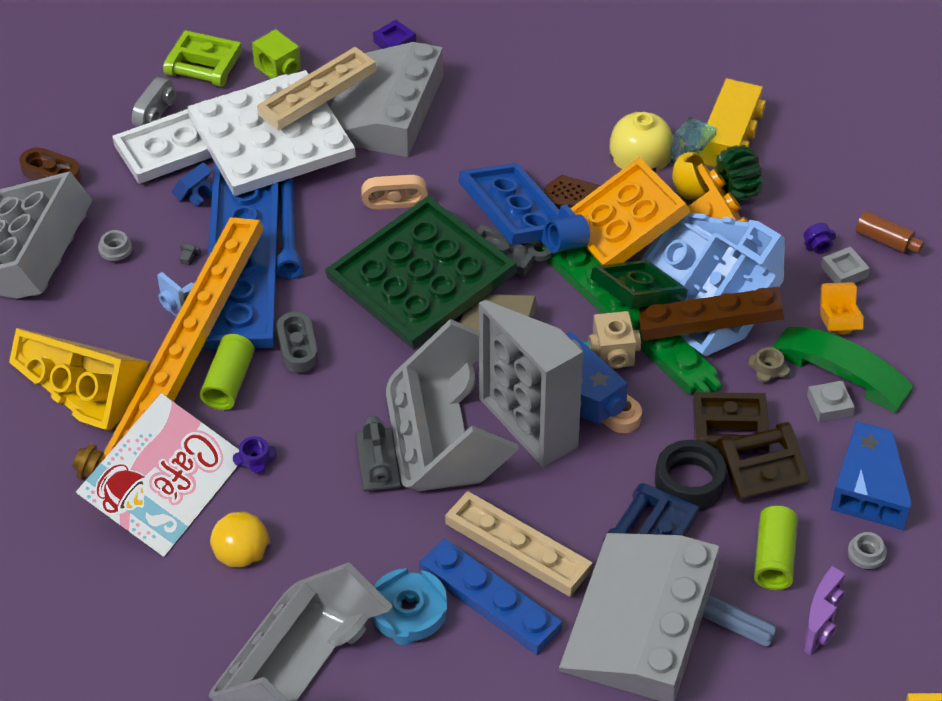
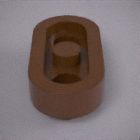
(43, 163)

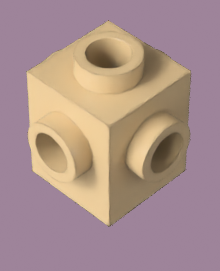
(614, 339)

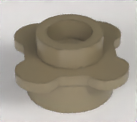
(768, 364)

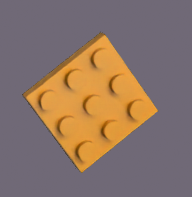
(629, 213)

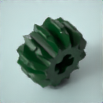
(741, 172)

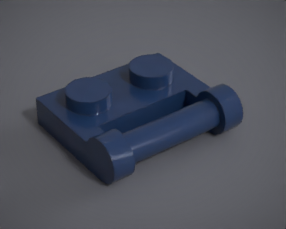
(669, 516)

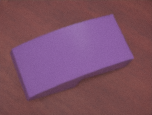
(823, 610)

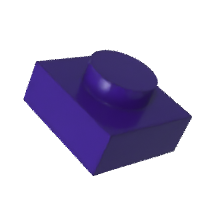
(393, 35)

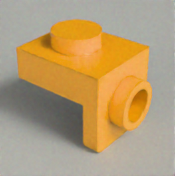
(839, 308)

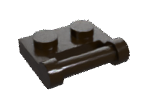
(729, 412)
(765, 472)

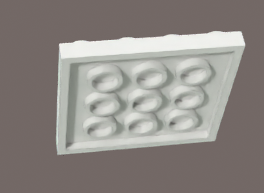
(256, 153)

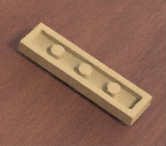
(316, 88)
(519, 543)

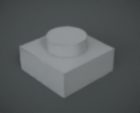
(845, 266)
(830, 401)

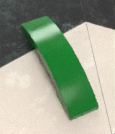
(848, 360)

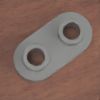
(153, 101)

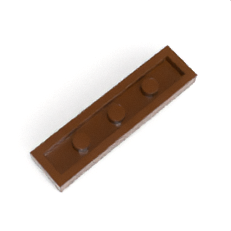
(711, 313)

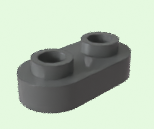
(297, 341)

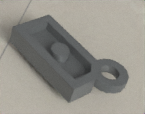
(522, 254)

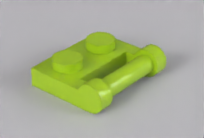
(205, 51)

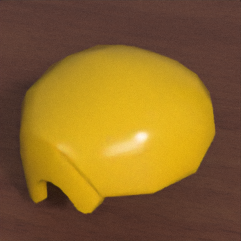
(687, 178)
(239, 539)

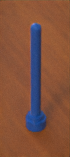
(289, 262)

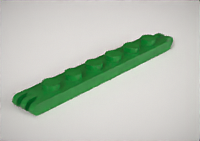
(670, 354)

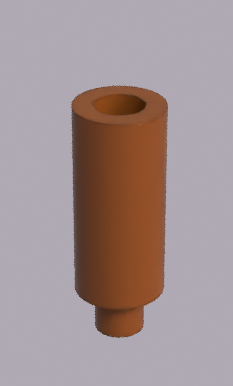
(888, 233)

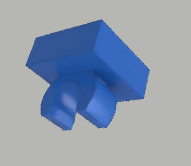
(192, 183)

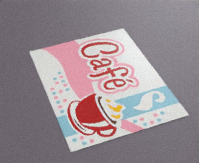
(160, 474)

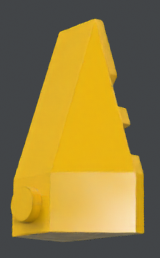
(82, 377)

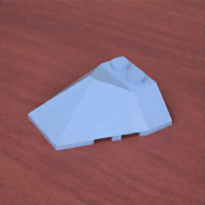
(716, 259)

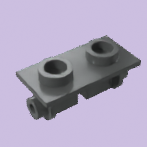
(377, 456)

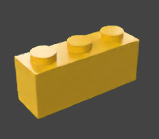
(734, 118)

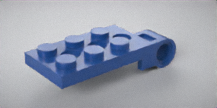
(523, 209)

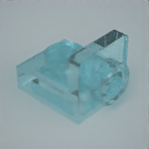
(691, 137)

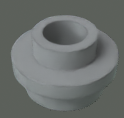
(114, 245)
(869, 543)

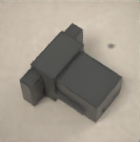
(188, 253)

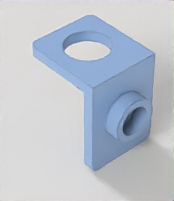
(171, 294)

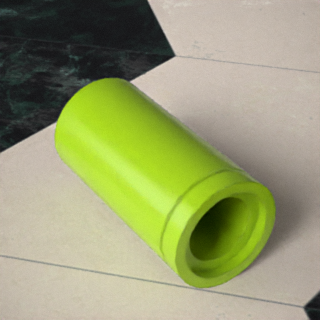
(227, 372)
(776, 548)

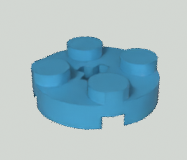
(417, 623)

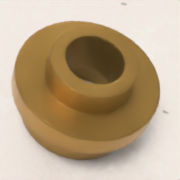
(86, 461)

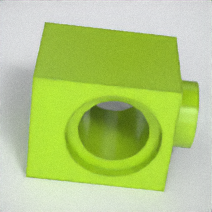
(276, 55)

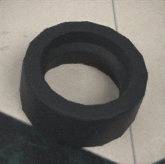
(697, 454)

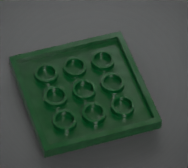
(421, 271)

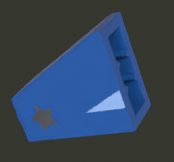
(602, 388)
(872, 479)

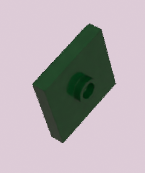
(638, 284)

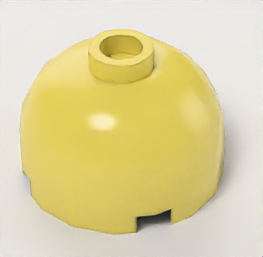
(644, 137)

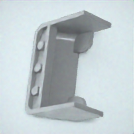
(428, 419)
(300, 636)

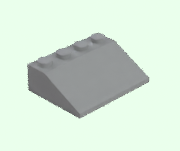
(392, 103)
(35, 230)
(530, 380)
(642, 613)

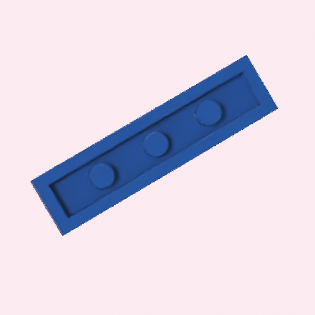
(491, 596)

